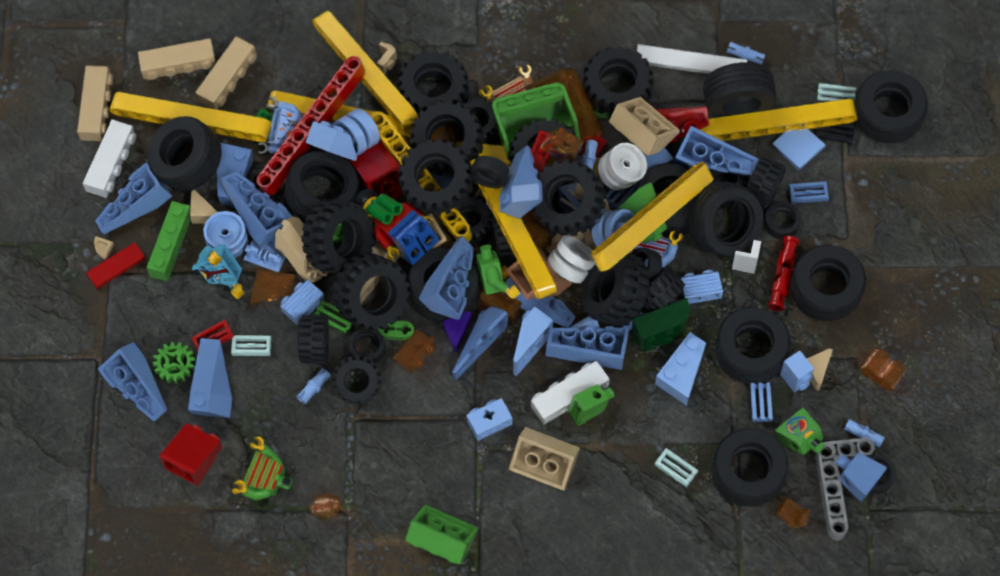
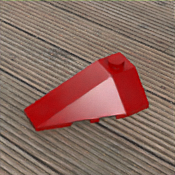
(685, 118)

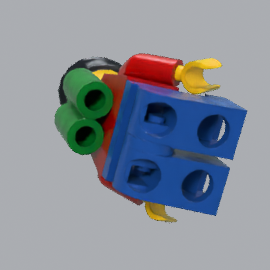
(397, 225)

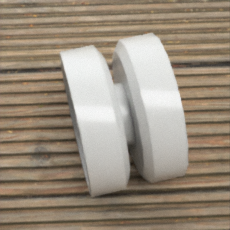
(622, 166)
(571, 259)

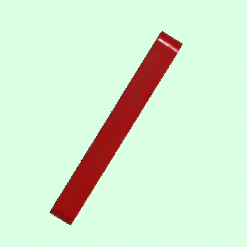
(302, 129)

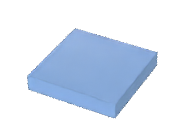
(798, 147)

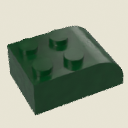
(660, 326)

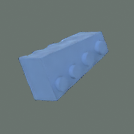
(589, 345)

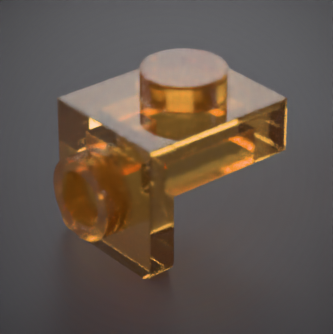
(792, 514)

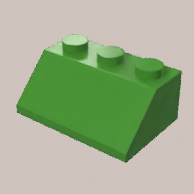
(441, 534)

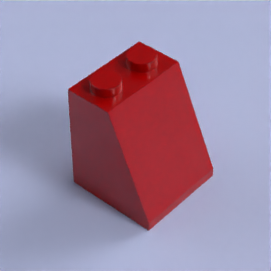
(378, 171)
(191, 453)

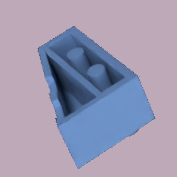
(232, 160)

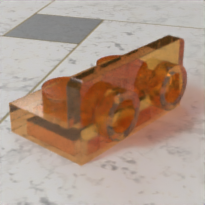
(504, 302)
(414, 351)

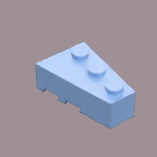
(681, 369)

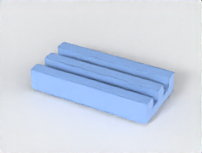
(760, 387)

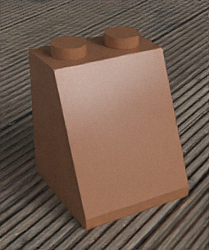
(522, 283)

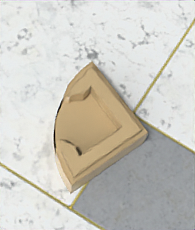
(103, 247)

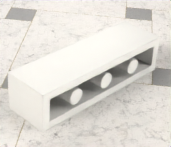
(109, 158)
(559, 395)

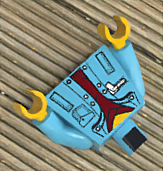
(219, 267)

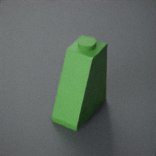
(637, 202)

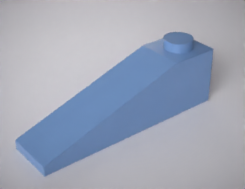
(522, 188)
(548, 305)
(210, 384)

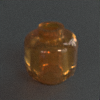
(326, 506)

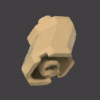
(289, 243)

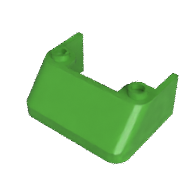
(541, 102)

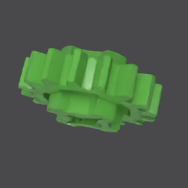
(174, 354)

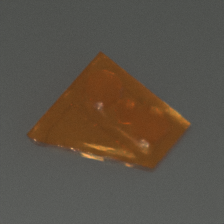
(271, 285)

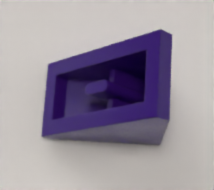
(456, 329)

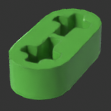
(393, 334)

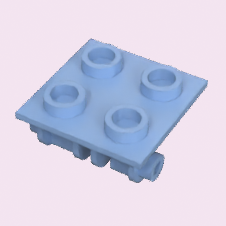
(264, 256)

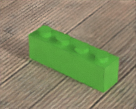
(169, 241)

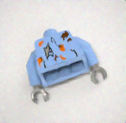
(283, 122)

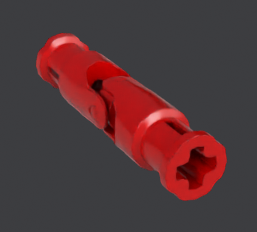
(782, 275)

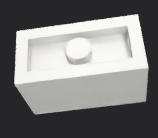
(747, 261)

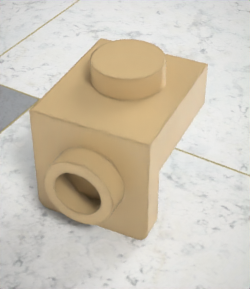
(388, 59)

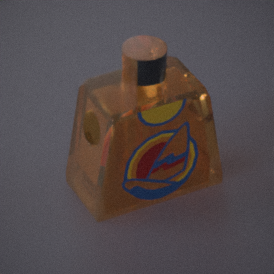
(562, 144)

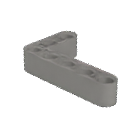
(832, 481)

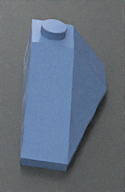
(715, 153)
(138, 198)
(256, 209)
(446, 287)
(488, 328)
(132, 376)

